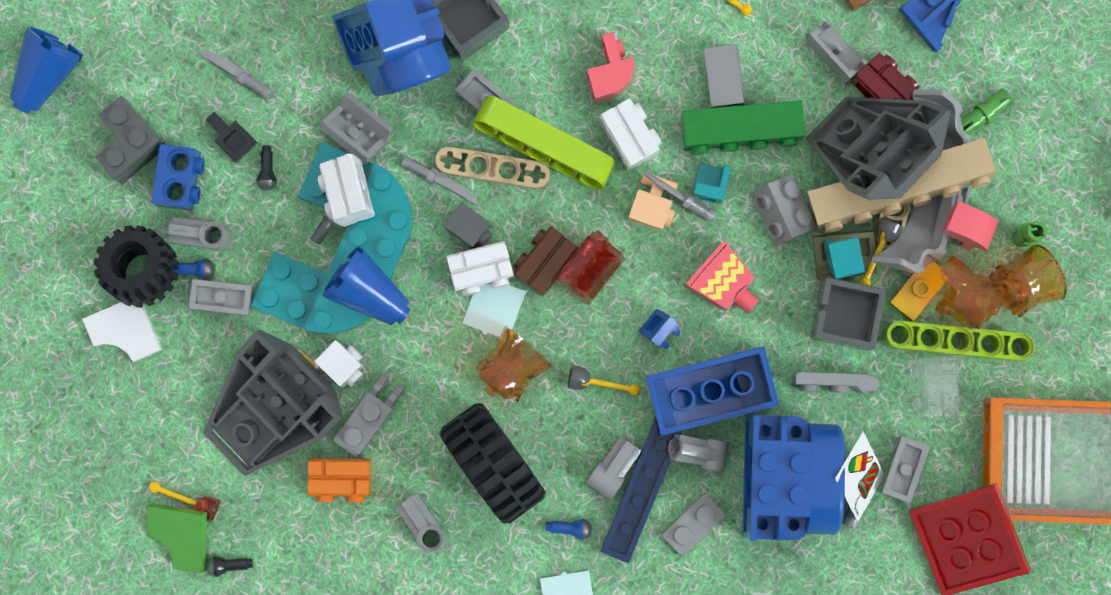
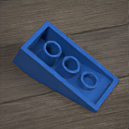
(712, 391)

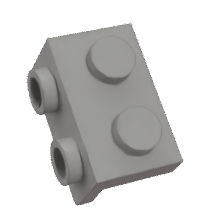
(356, 128)
(783, 210)

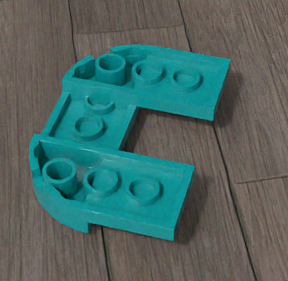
(295, 289)

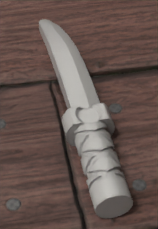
(243, 76)
(433, 175)
(685, 199)

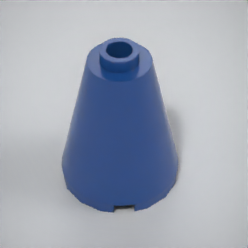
(41, 69)
(367, 289)

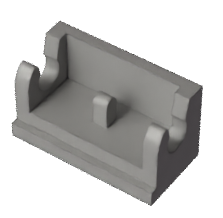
(835, 52)
(724, 76)

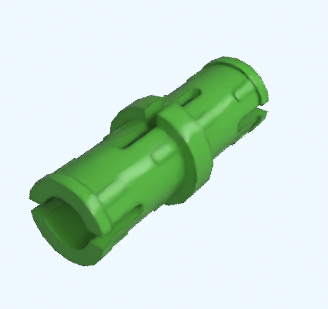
(985, 112)
(1032, 237)

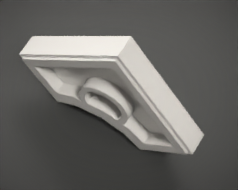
(125, 328)

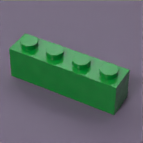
(742, 126)

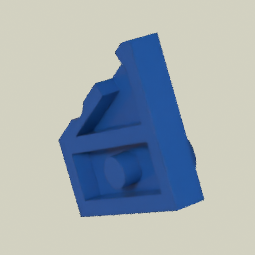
(930, 19)

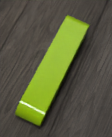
(543, 142)
(971, 341)

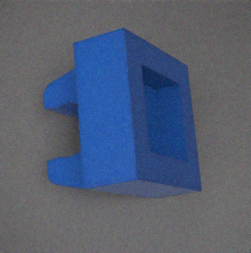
(659, 327)

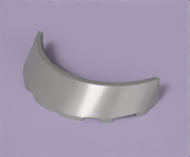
(922, 237)

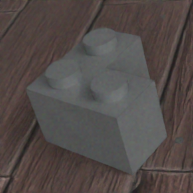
(134, 144)

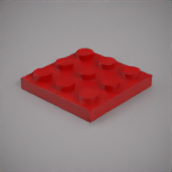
(970, 540)

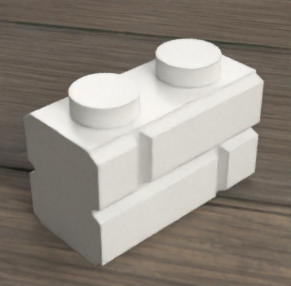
(630, 134)
(345, 190)
(480, 267)

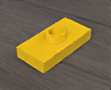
(918, 291)

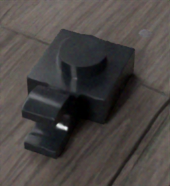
(233, 139)

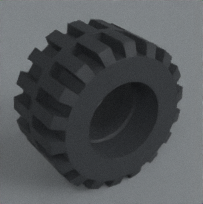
(120, 251)

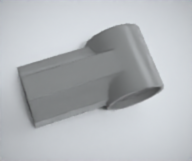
(198, 233)
(703, 452)
(611, 471)
(420, 521)

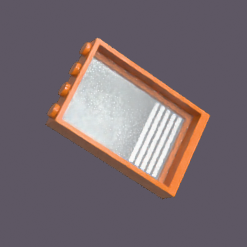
(1049, 458)

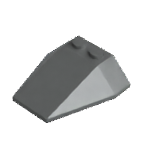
(881, 143)
(271, 404)

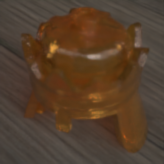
(1030, 281)
(969, 295)
(511, 366)

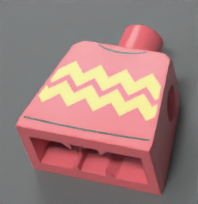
(724, 280)

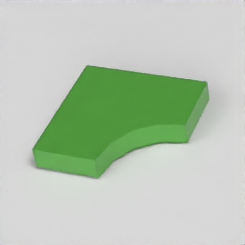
(181, 533)

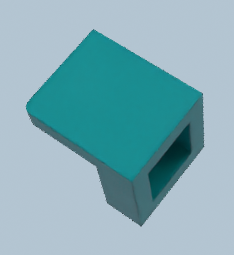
(711, 183)
(844, 257)

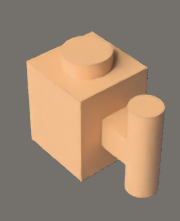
(652, 209)

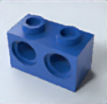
(168, 177)

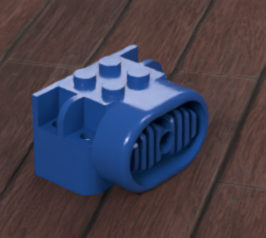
(394, 43)
(792, 478)

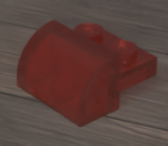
(591, 267)

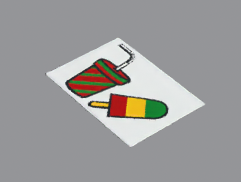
(862, 476)

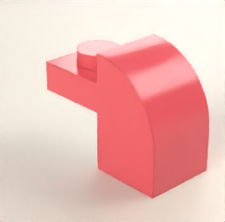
(612, 78)
(970, 226)

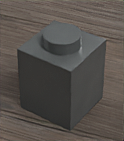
(468, 226)

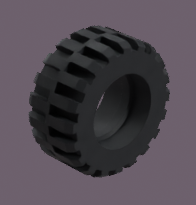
(492, 463)

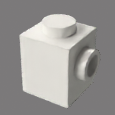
(341, 363)

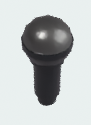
(266, 179)
(217, 565)

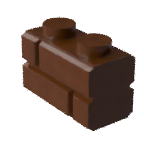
(545, 260)

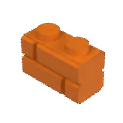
(340, 478)

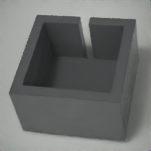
(470, 24)
(848, 314)

